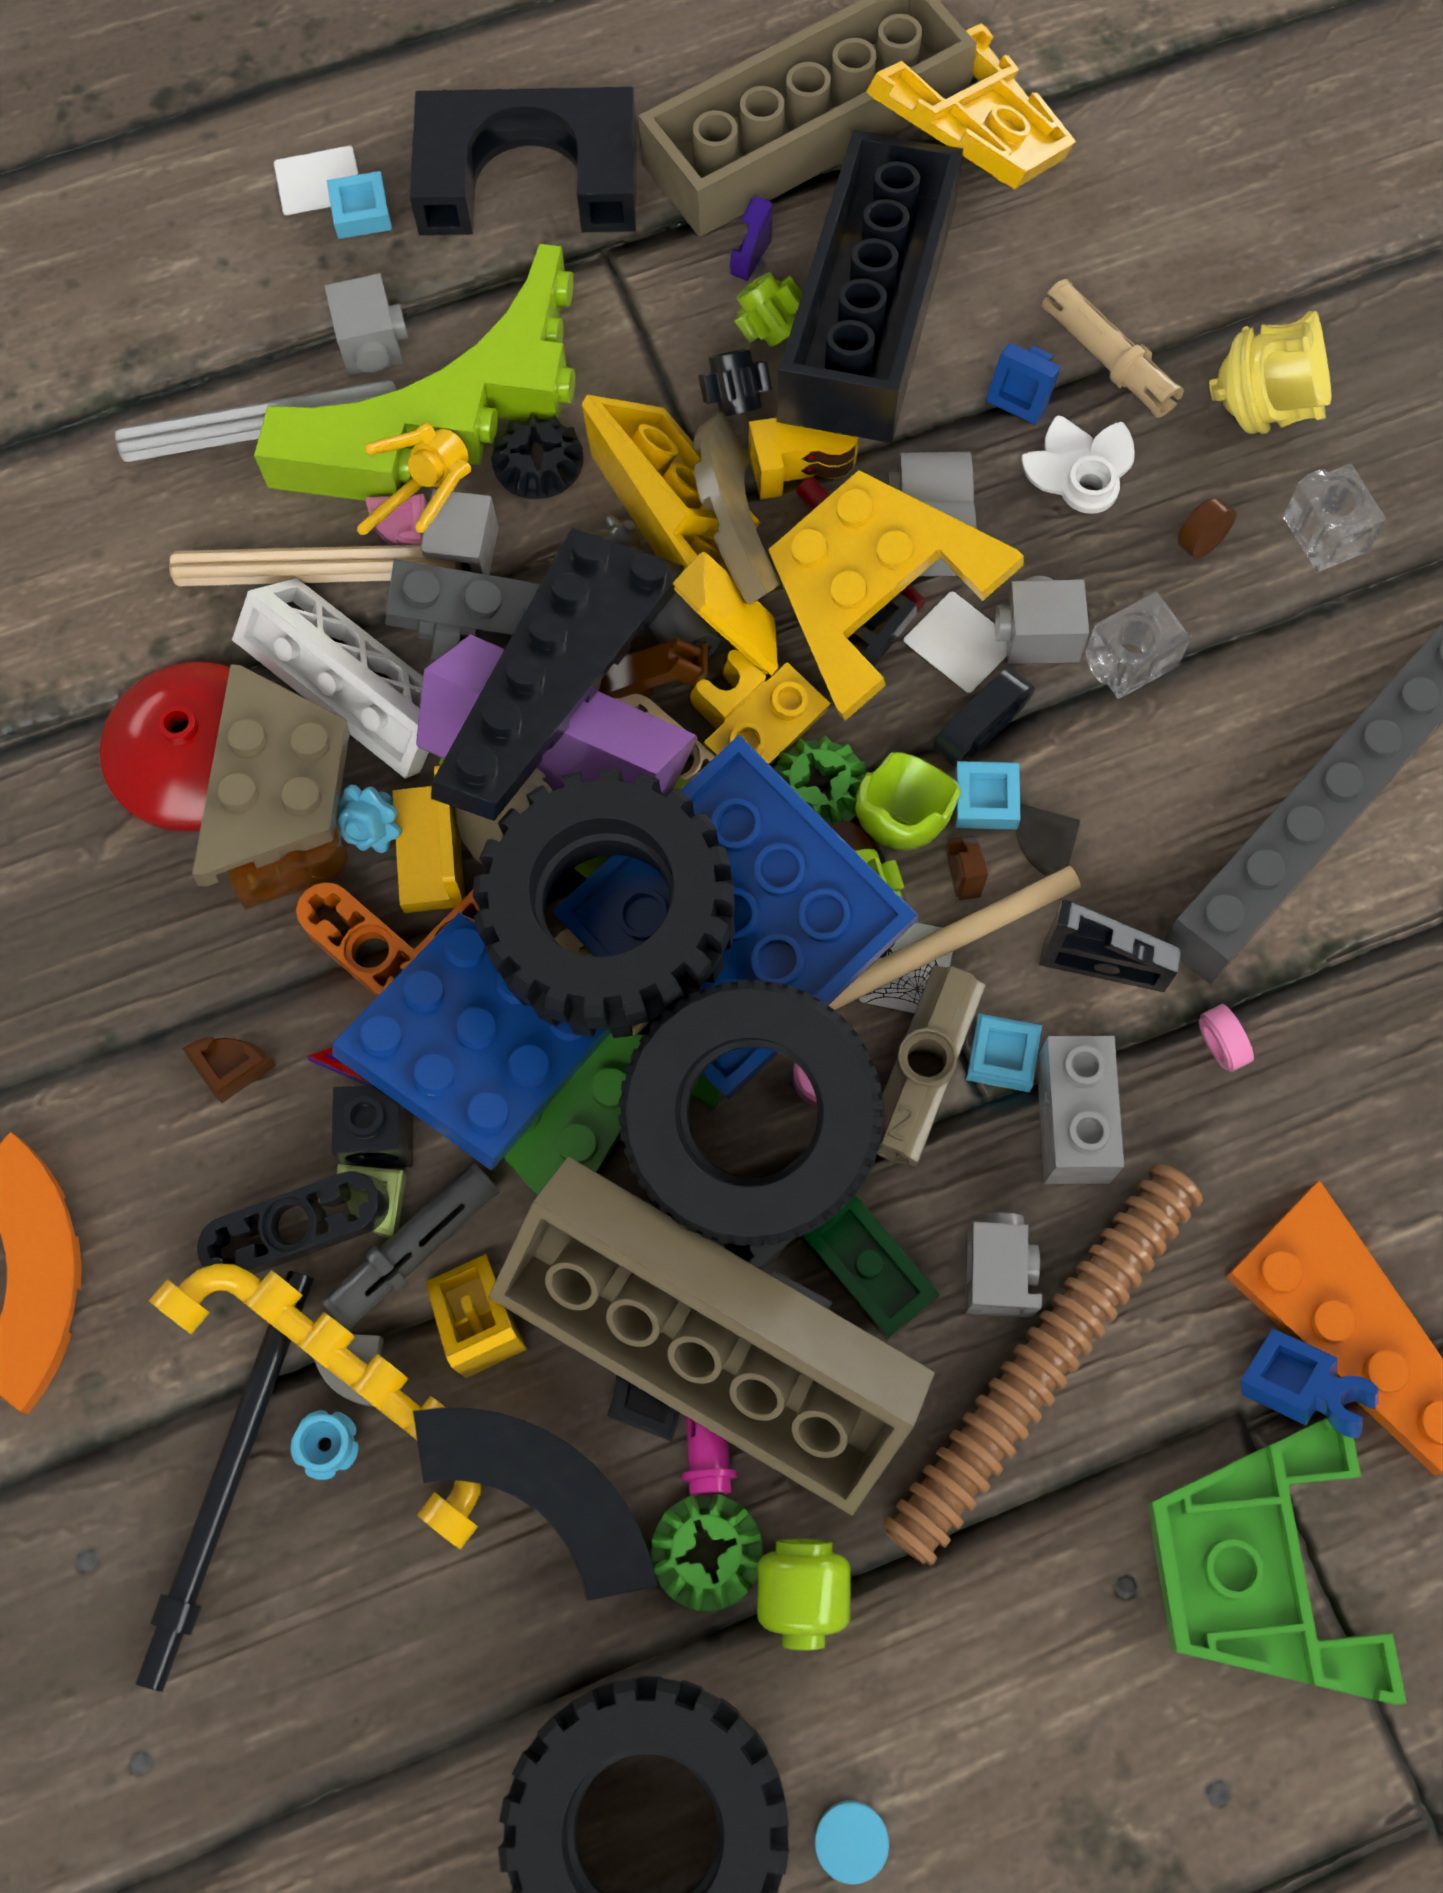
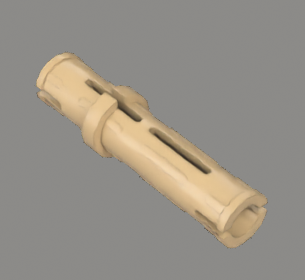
(1127, 362)

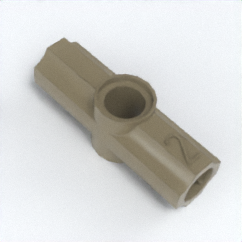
(938, 1030)

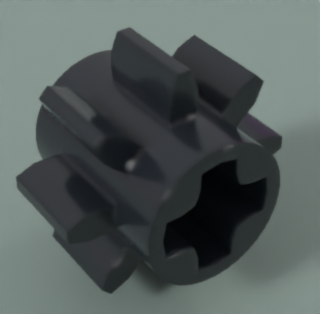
(735, 382)

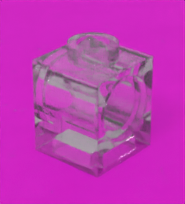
(1329, 537)
(1149, 627)

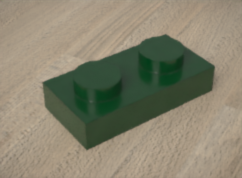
(871, 1268)

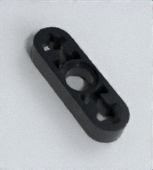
(333, 1192)

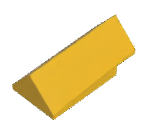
(653, 475)

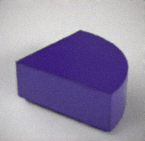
(758, 238)

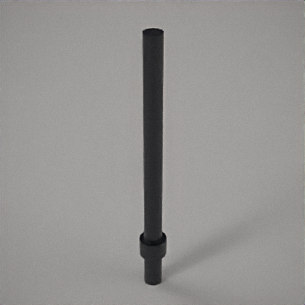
(178, 1610)

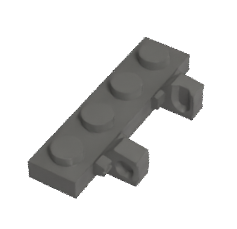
(455, 603)

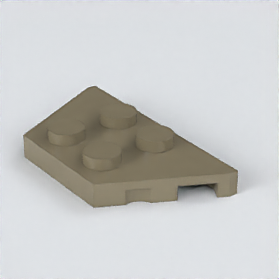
(270, 777)

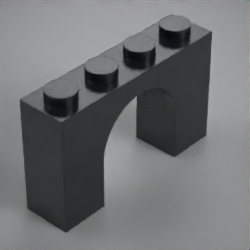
(468, 128)

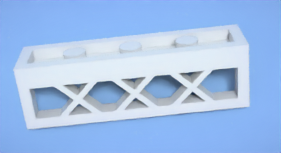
(334, 674)

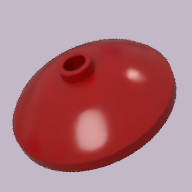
(159, 772)

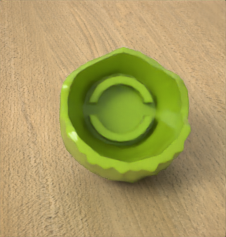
(905, 802)

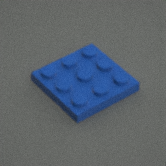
(463, 1047)

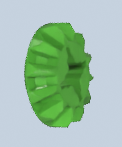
(828, 759)
(737, 1567)

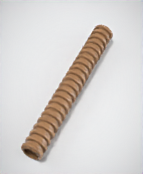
(1043, 1362)

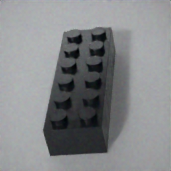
(869, 287)

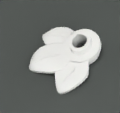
(1076, 460)

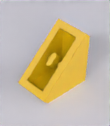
(470, 1324)

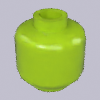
(803, 1592)

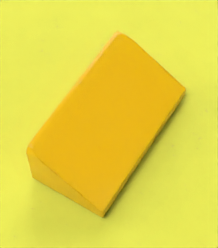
(720, 603)

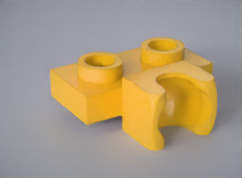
(761, 712)

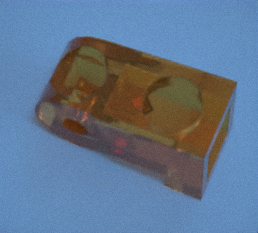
(291, 874)

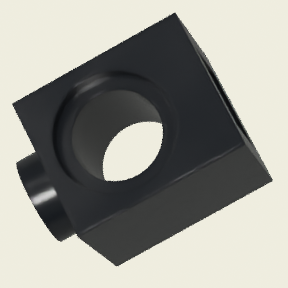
(370, 1129)

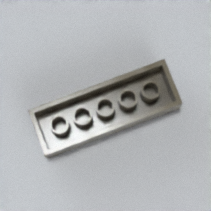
(795, 106)
(711, 1335)

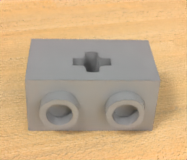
(1079, 1110)

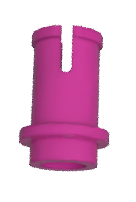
(707, 1462)

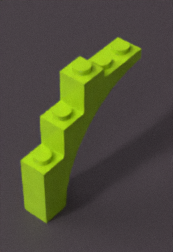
(505, 376)

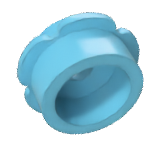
(307, 1438)

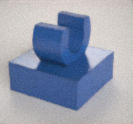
(1023, 382)

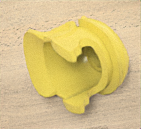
(1275, 375)

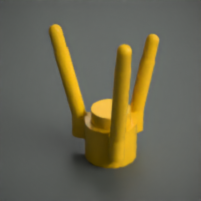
(435, 461)

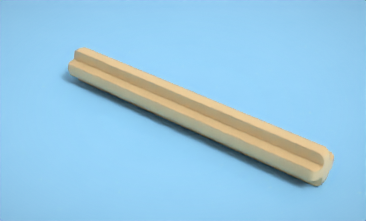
(284, 564)

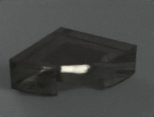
(1046, 838)

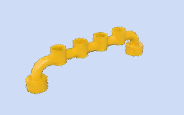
(327, 1344)

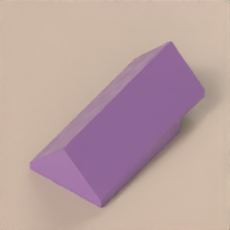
(598, 735)

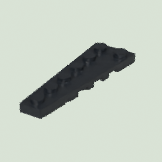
(555, 661)

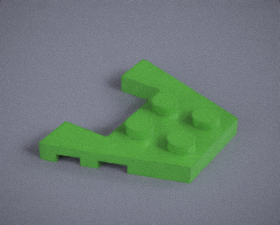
(584, 1116)
(1238, 1572)

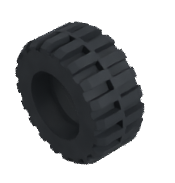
(589, 823)
(636, 1719)

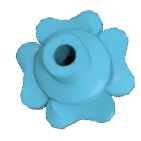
(367, 818)

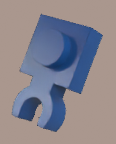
(1302, 1379)

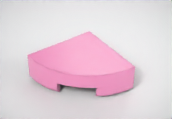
(400, 525)

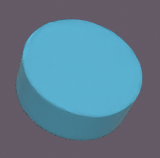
(851, 1842)

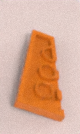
(1331, 1294)

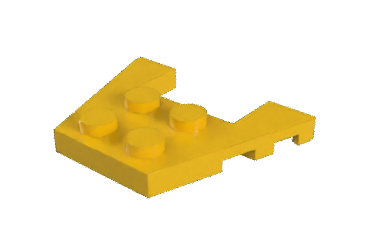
(991, 120)
(860, 555)

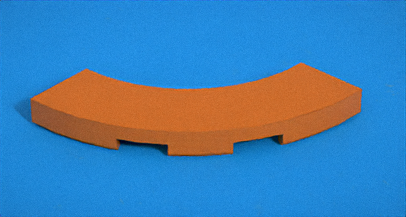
(41, 1274)

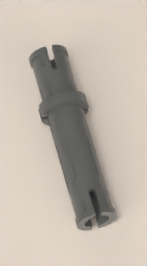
(409, 1246)

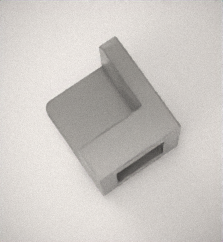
(463, 532)

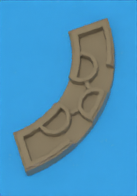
(722, 489)

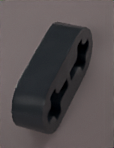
(984, 717)

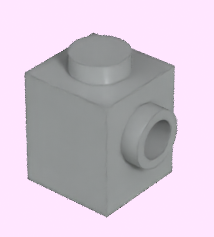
(366, 324)
(1043, 621)

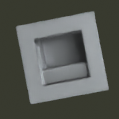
(1001, 1268)

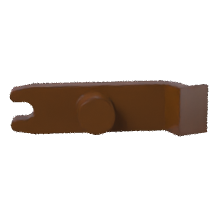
(655, 667)

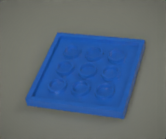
(801, 895)

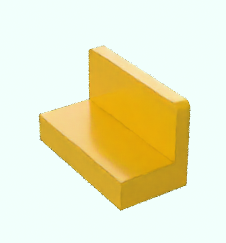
(427, 852)

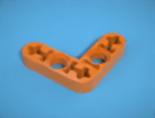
(353, 912)

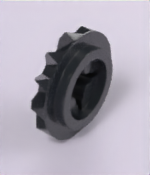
(560, 462)

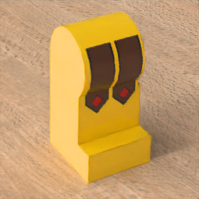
(795, 452)

